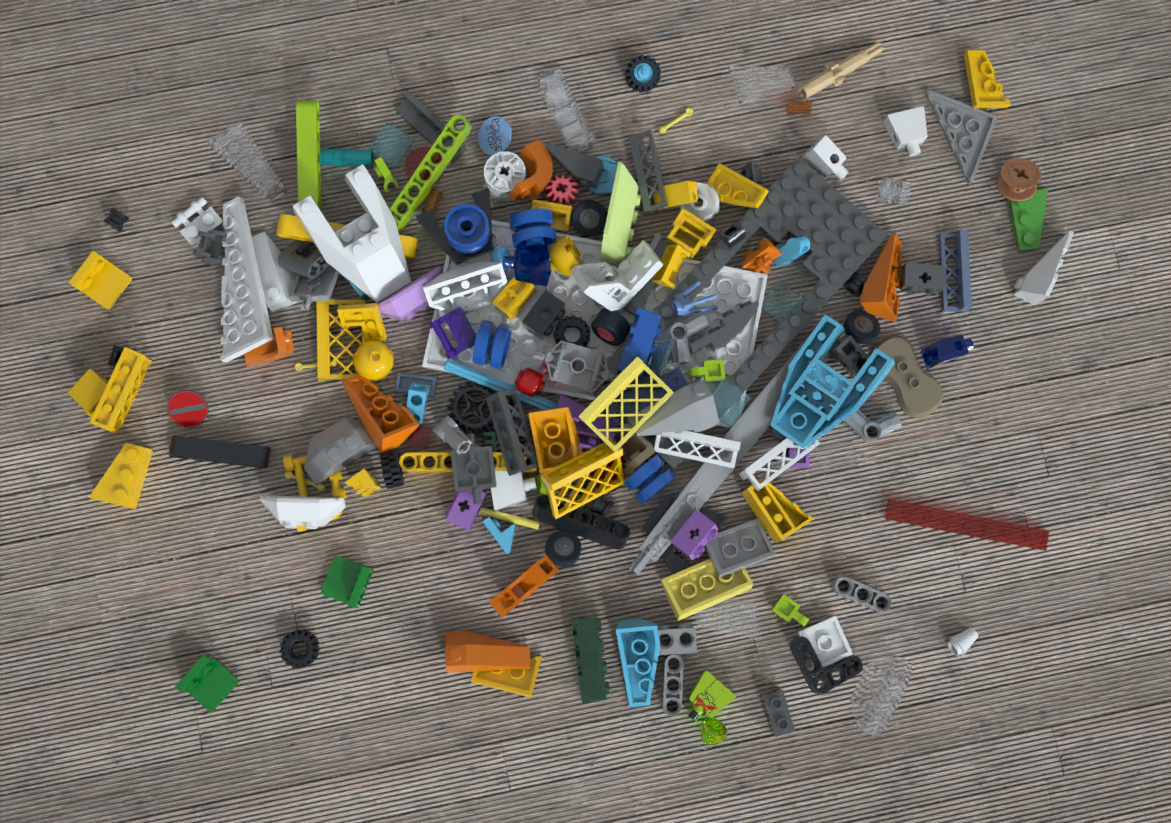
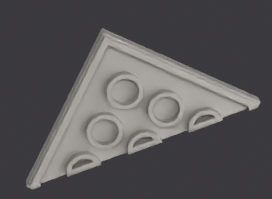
(965, 130)

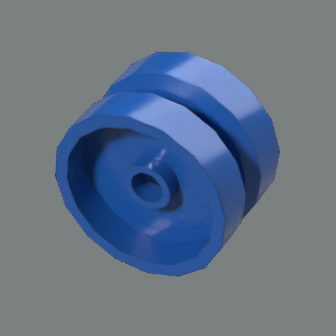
(465, 217)
(532, 227)
(492, 344)
(649, 479)

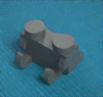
(211, 247)

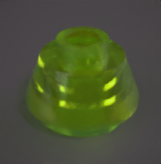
(713, 731)

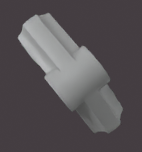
(689, 327)
(881, 426)
(450, 433)

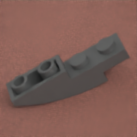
(731, 324)

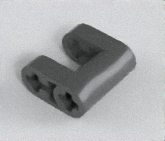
(295, 260)

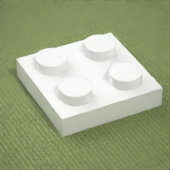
(827, 641)

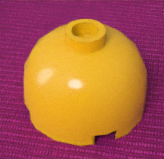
(564, 256)
(373, 360)

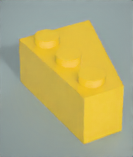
(124, 477)
(775, 511)

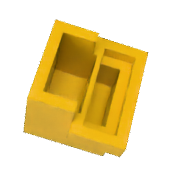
(690, 233)
(89, 391)

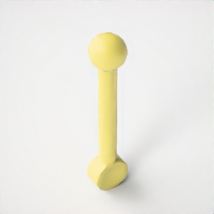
(689, 112)
(298, 366)
(289, 475)

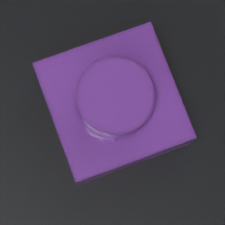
(801, 463)

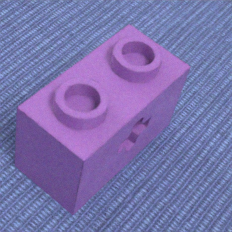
(467, 517)
(698, 525)

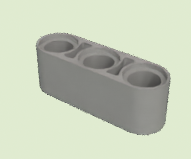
(870, 597)
(676, 694)

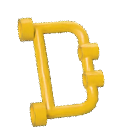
(295, 464)

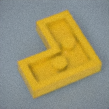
(366, 316)

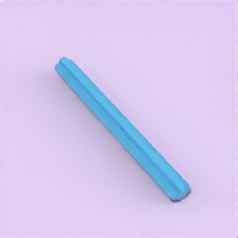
(496, 384)

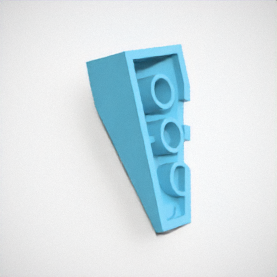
(639, 654)

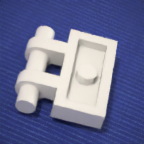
(205, 221)

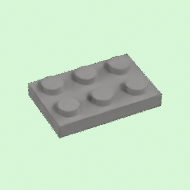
(739, 548)

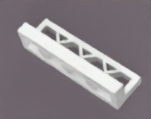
(702, 440)
(772, 454)

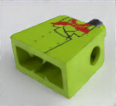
(708, 696)

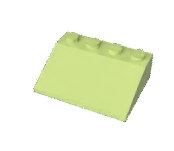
(620, 217)

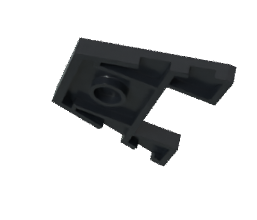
(430, 223)
(674, 562)

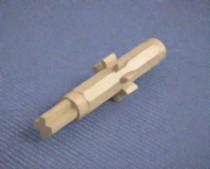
(835, 73)

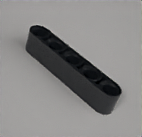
(219, 451)
(588, 528)

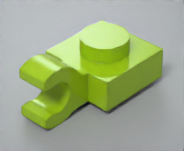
(382, 170)
(712, 371)
(788, 610)

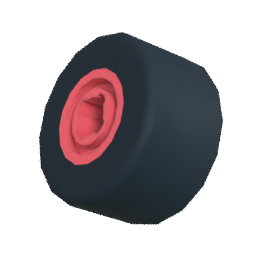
(610, 327)

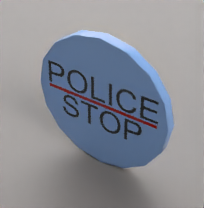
(494, 135)

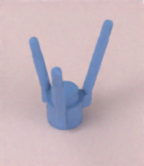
(682, 305)

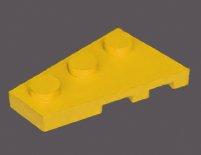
(983, 85)
(736, 189)
(514, 680)

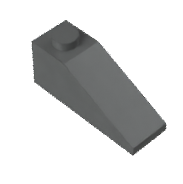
(581, 167)

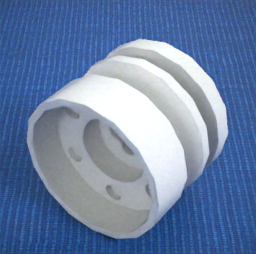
(499, 183)

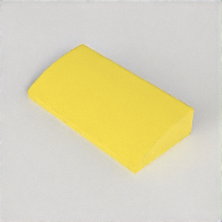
(702, 588)

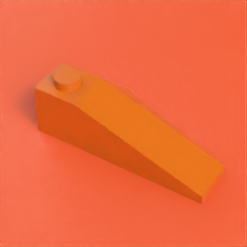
(880, 287)
(382, 417)
(476, 652)

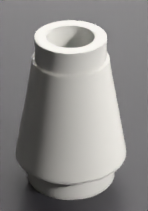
(961, 642)

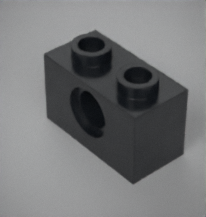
(545, 303)

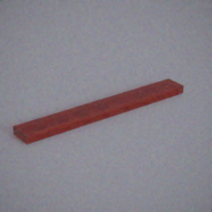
(967, 525)

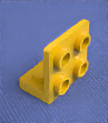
(100, 280)

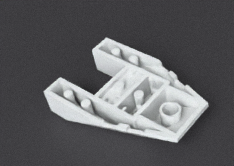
(365, 249)

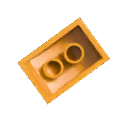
(554, 437)

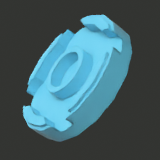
(607, 177)

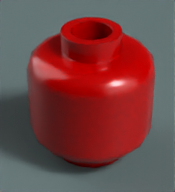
(529, 382)

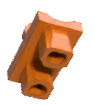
(760, 259)

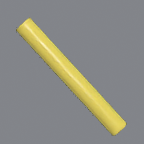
(509, 518)

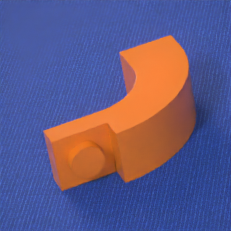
(540, 170)
(275, 349)
(524, 586)

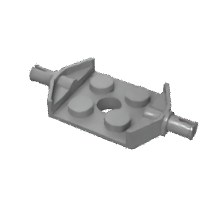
(560, 367)

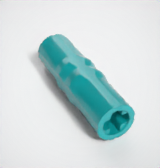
(346, 157)

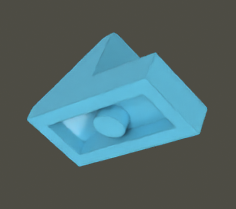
(505, 538)

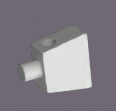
(907, 129)
(826, 158)
(510, 489)

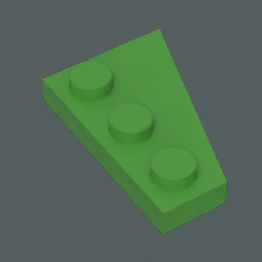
(1028, 220)

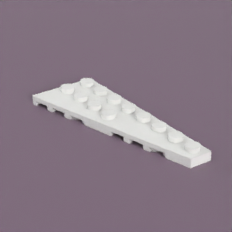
(242, 293)

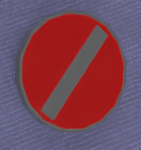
(187, 408)

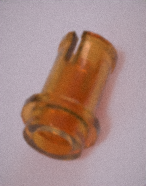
(799, 107)
(433, 200)

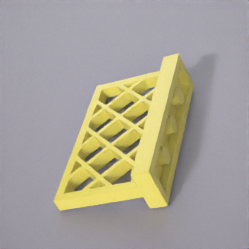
(610, 394)

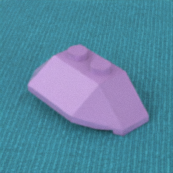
(408, 300)

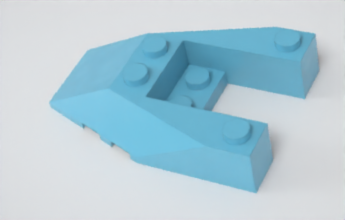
(816, 395)

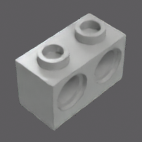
(675, 645)

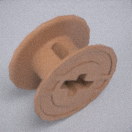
(1018, 179)

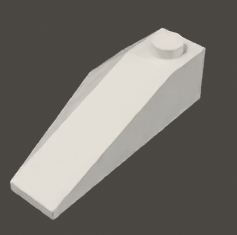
(1041, 278)
(274, 279)

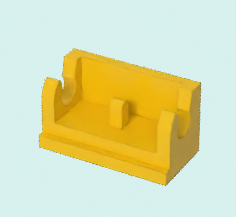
(678, 194)
(560, 212)
(672, 261)
(514, 298)
(364, 481)

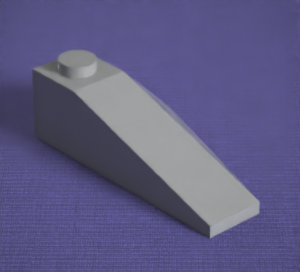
(685, 410)

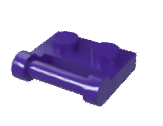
(459, 328)

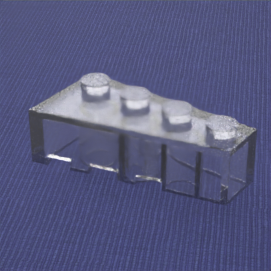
(565, 111)
(244, 155)

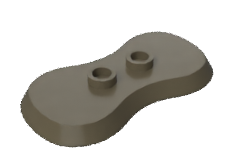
(915, 389)

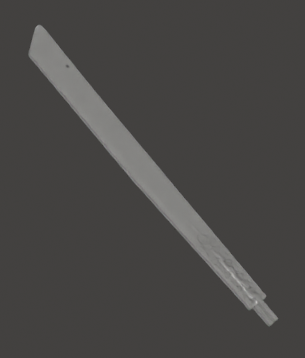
(708, 477)

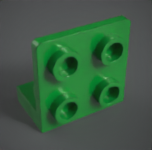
(347, 581)
(208, 682)

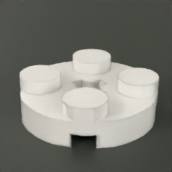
(710, 203)

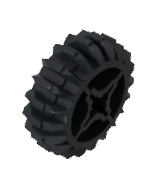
(466, 413)

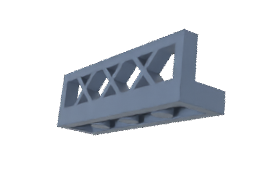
(962, 271)

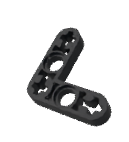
(824, 675)

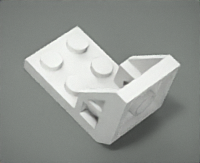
(622, 282)

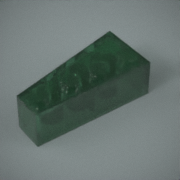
(589, 659)

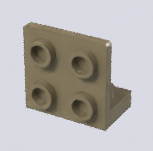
(637, 448)

